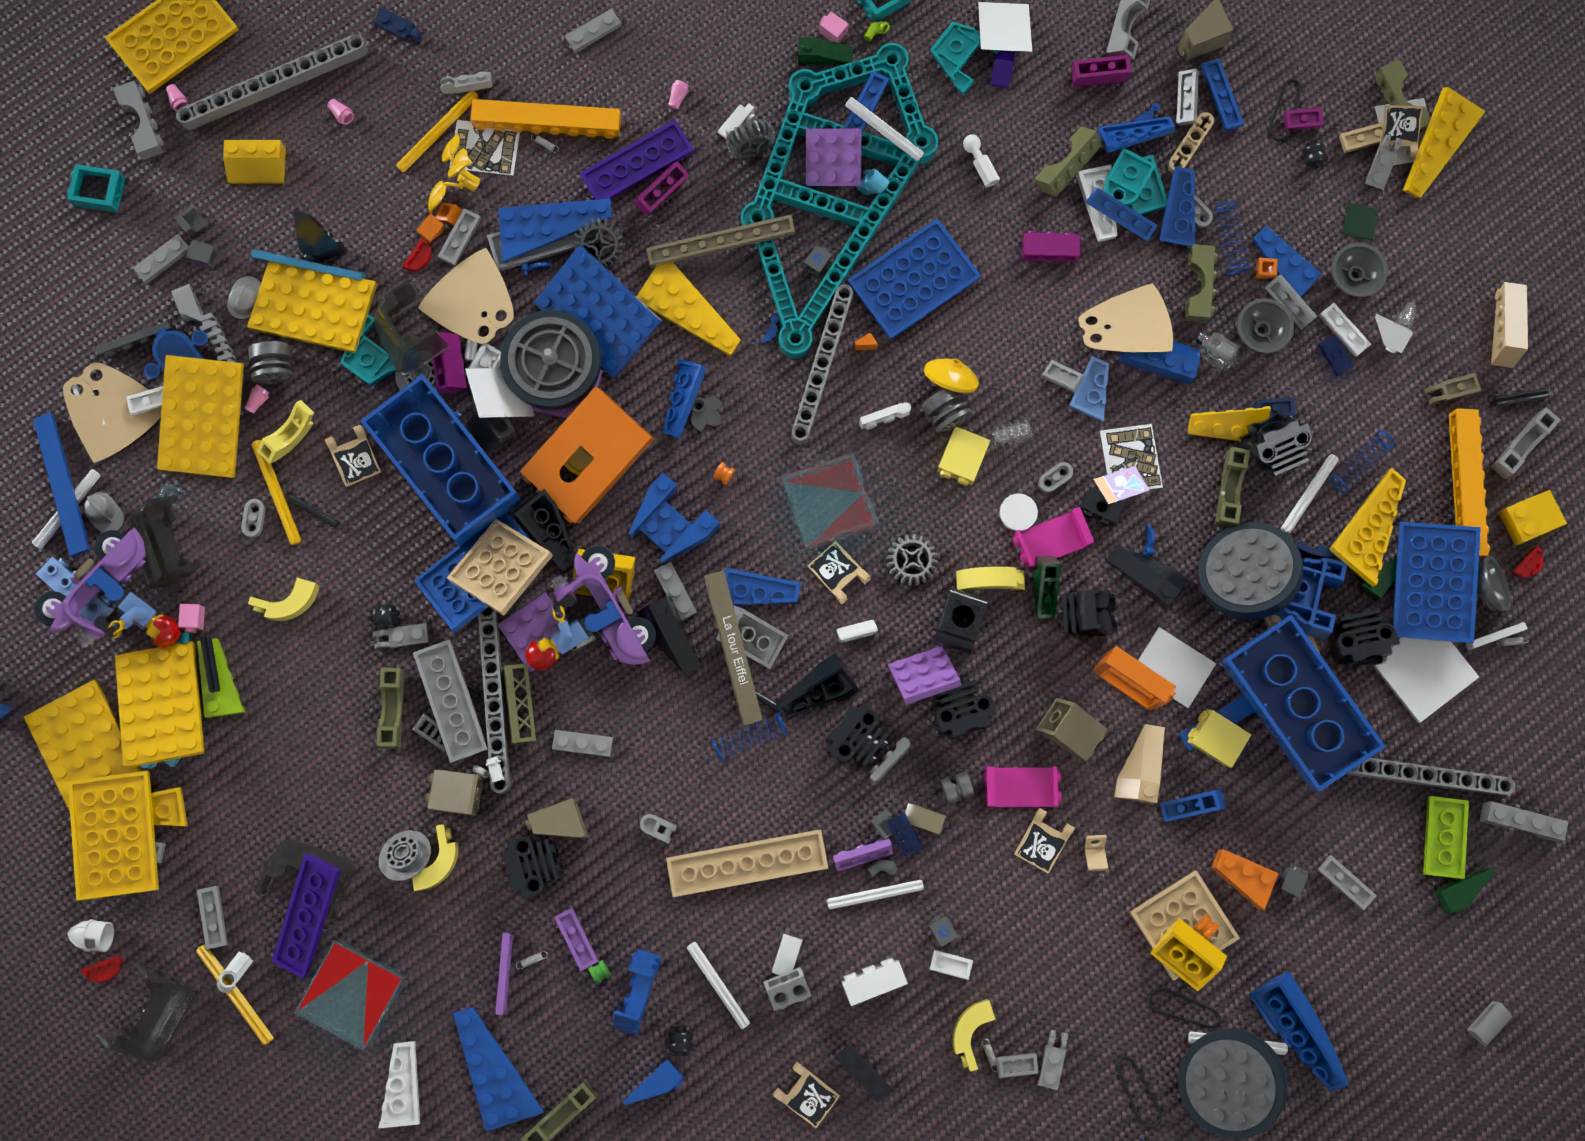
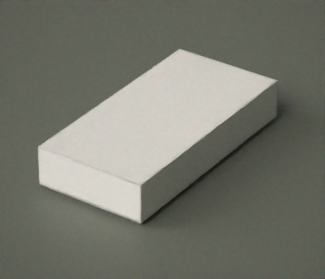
(951, 964)

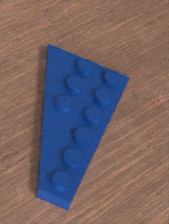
(543, 224)
(496, 1082)

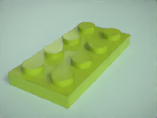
(1446, 837)

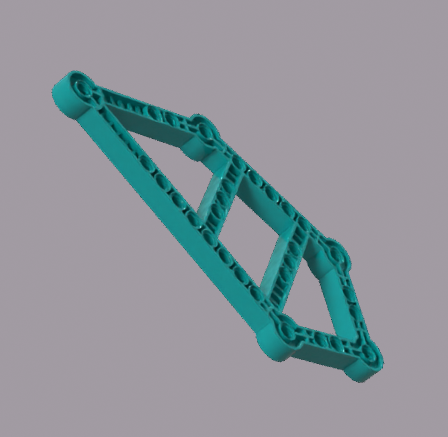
(853, 214)

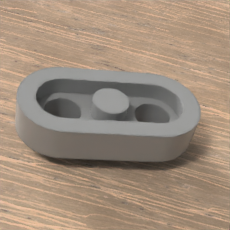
(1202, 210)
(1055, 478)
(251, 519)

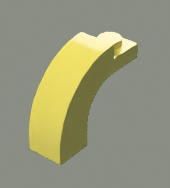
(288, 435)
(990, 578)
(293, 606)
(444, 864)
(965, 1026)

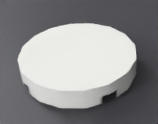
(1018, 512)

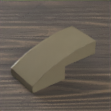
(925, 818)

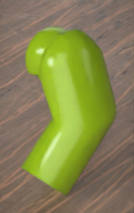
(876, 28)

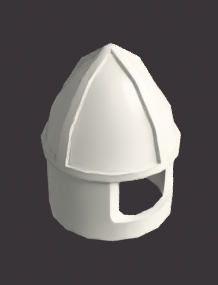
(92, 935)

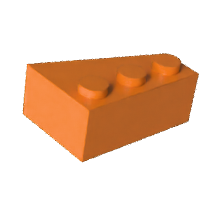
(1246, 877)

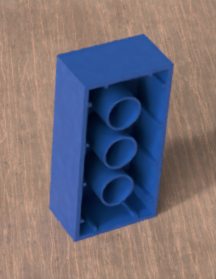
(441, 461)
(1302, 704)

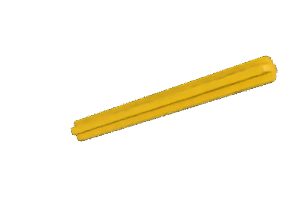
(436, 131)
(277, 496)
(236, 996)

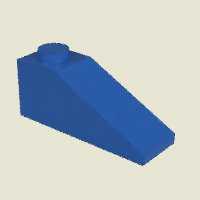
(1193, 805)
(660, 1081)

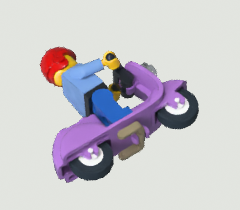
(118, 558)
(627, 638)

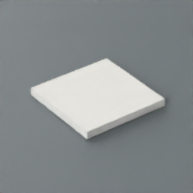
(1425, 674)

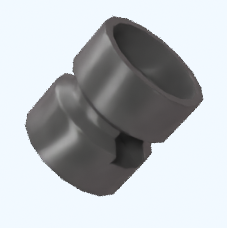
(957, 787)

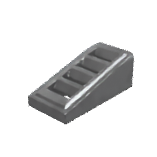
(420, 722)

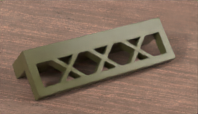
(511, 704)

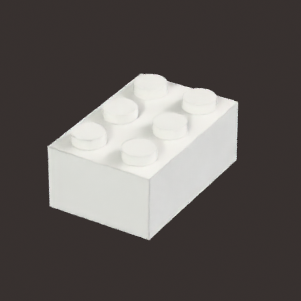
(873, 981)

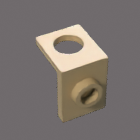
(1095, 853)

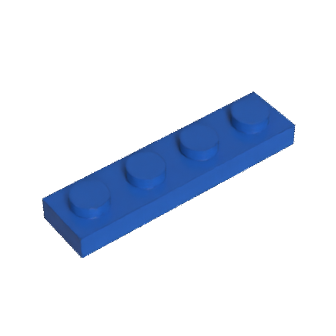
(1222, 94)
(869, 98)
(1121, 214)

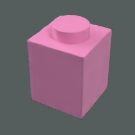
(833, 27)
(191, 617)

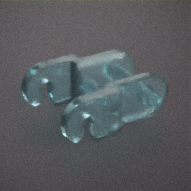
(173, 489)

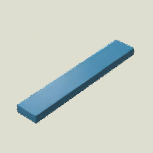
(308, 265)

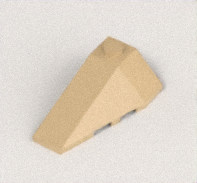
(1142, 771)

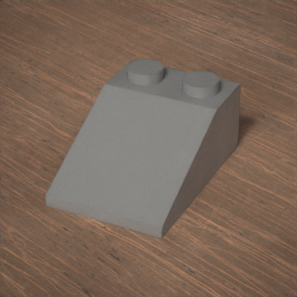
(760, 639)

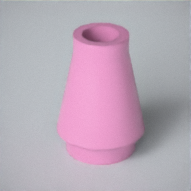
(678, 93)
(176, 98)
(342, 113)
(256, 398)

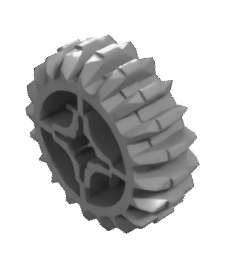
(922, 547)

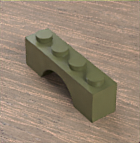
(1390, 80)
(1057, 176)
(1202, 262)
(1229, 497)
(392, 706)
(562, 1114)

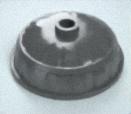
(1365, 263)
(1272, 319)
(1493, 585)

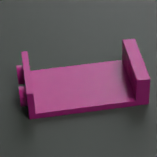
(1053, 537)
(1022, 787)

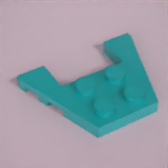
(954, 50)
(370, 360)

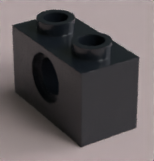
(1094, 497)

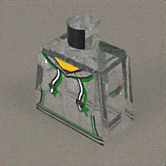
(1218, 351)

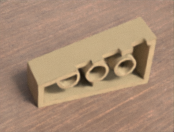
(1510, 326)

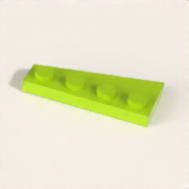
(227, 699)

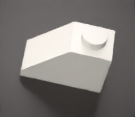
(1393, 335)

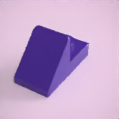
(1002, 68)

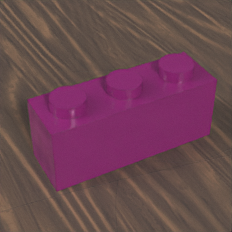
(1101, 70)
(661, 188)
(1050, 246)
(449, 366)

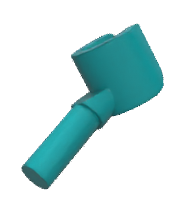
(184, 638)

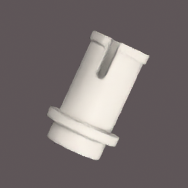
(495, 769)

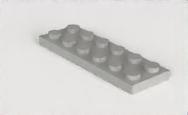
(553, 249)
(450, 701)

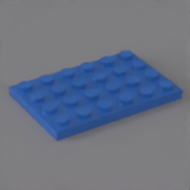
(913, 279)
(604, 305)
(1436, 582)
(449, 600)

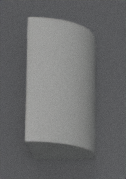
(1489, 1023)

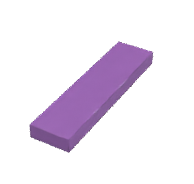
(504, 973)

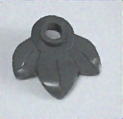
(707, 414)

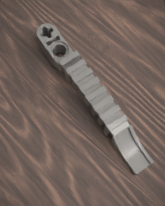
(191, 311)

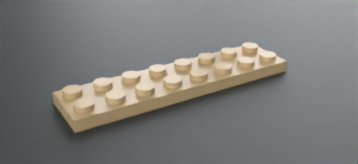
(747, 863)

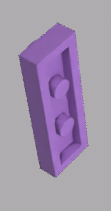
(863, 854)
(576, 939)

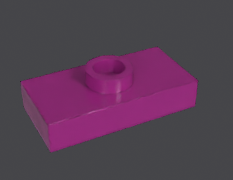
(1303, 119)

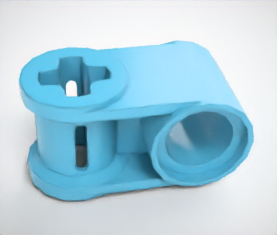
(873, 182)

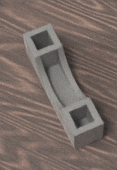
(1121, 40)
(145, 139)
(1522, 445)
(1527, 821)

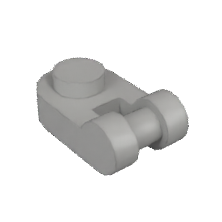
(651, 824)

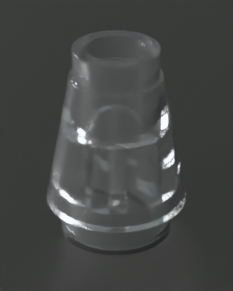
(1407, 315)

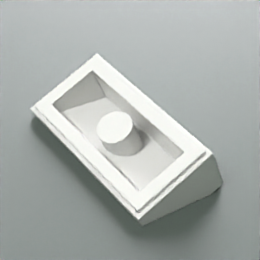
(857, 631)
(786, 954)

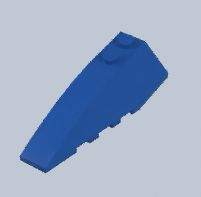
(1296, 1022)

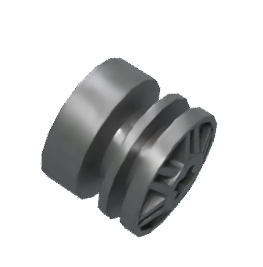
(270, 362)
(947, 411)

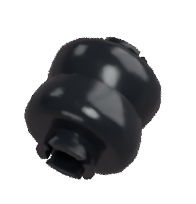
(1315, 154)
(384, 615)
(680, 1040)

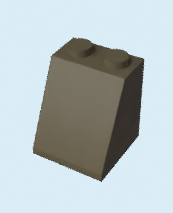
(1206, 32)
(1072, 729)
(455, 792)
(558, 820)

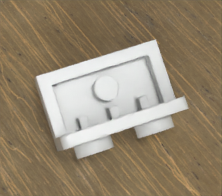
(738, 117)
(486, 358)

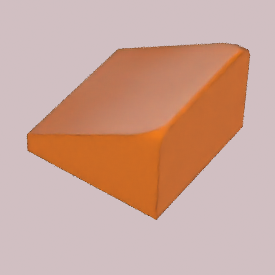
(449, 213)
(431, 228)
(1266, 268)
(866, 343)

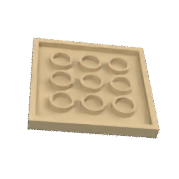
(499, 566)
(1185, 900)

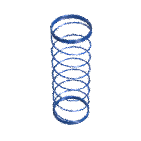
(1240, 265)
(1345, 486)
(781, 724)

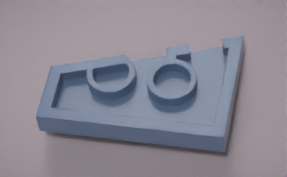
(1091, 394)

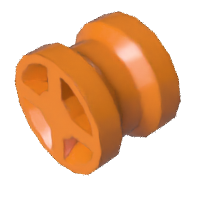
(724, 473)
(1206, 926)

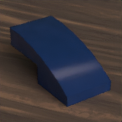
(1315, 553)

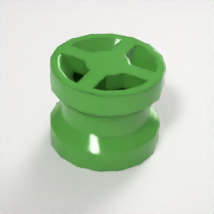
(600, 972)

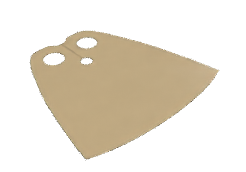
(465, 294)
(1136, 321)
(111, 405)

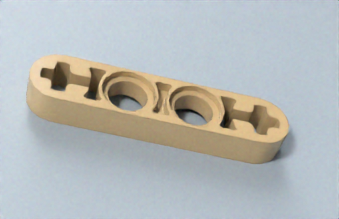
(1190, 143)

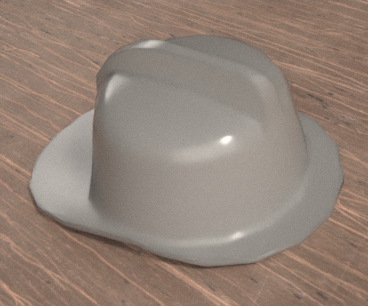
(243, 297)
(103, 512)

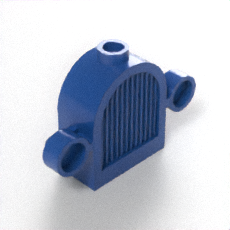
(174, 344)

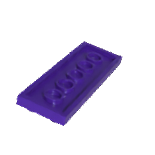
(637, 162)
(306, 915)

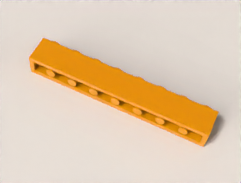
(546, 118)
(1468, 473)

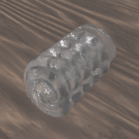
(1011, 432)

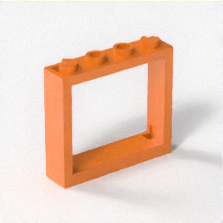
(1134, 679)

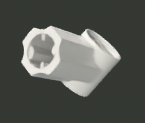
(234, 971)

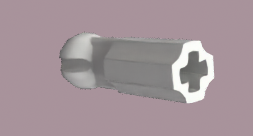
(982, 162)

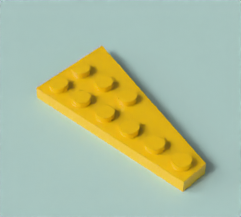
(1446, 131)
(678, 301)
(1369, 531)

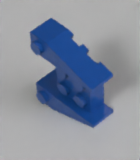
(666, 526)
(1305, 604)
(646, 967)

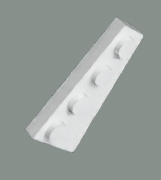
(1089, 179)
(401, 1094)

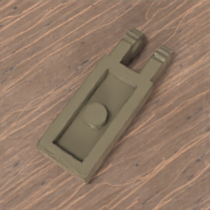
(1455, 388)

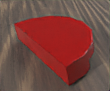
(419, 256)
(1530, 564)
(103, 970)

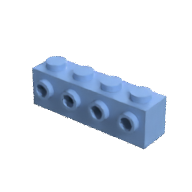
(58, 577)

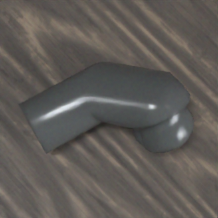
(883, 865)

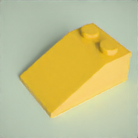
(1532, 517)

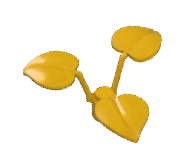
(459, 162)

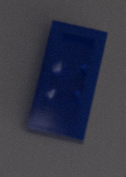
(1335, 355)
(904, 834)

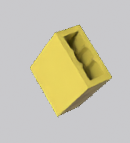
(963, 456)
(1218, 738)

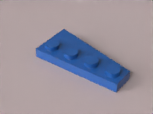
(1128, 134)
(1179, 216)
(1291, 264)
(682, 399)
(758, 589)

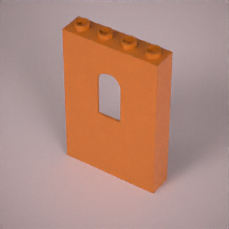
(604, 433)

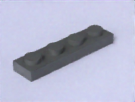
(127, 342)

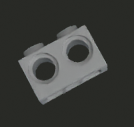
(785, 984)

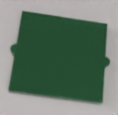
(1360, 221)

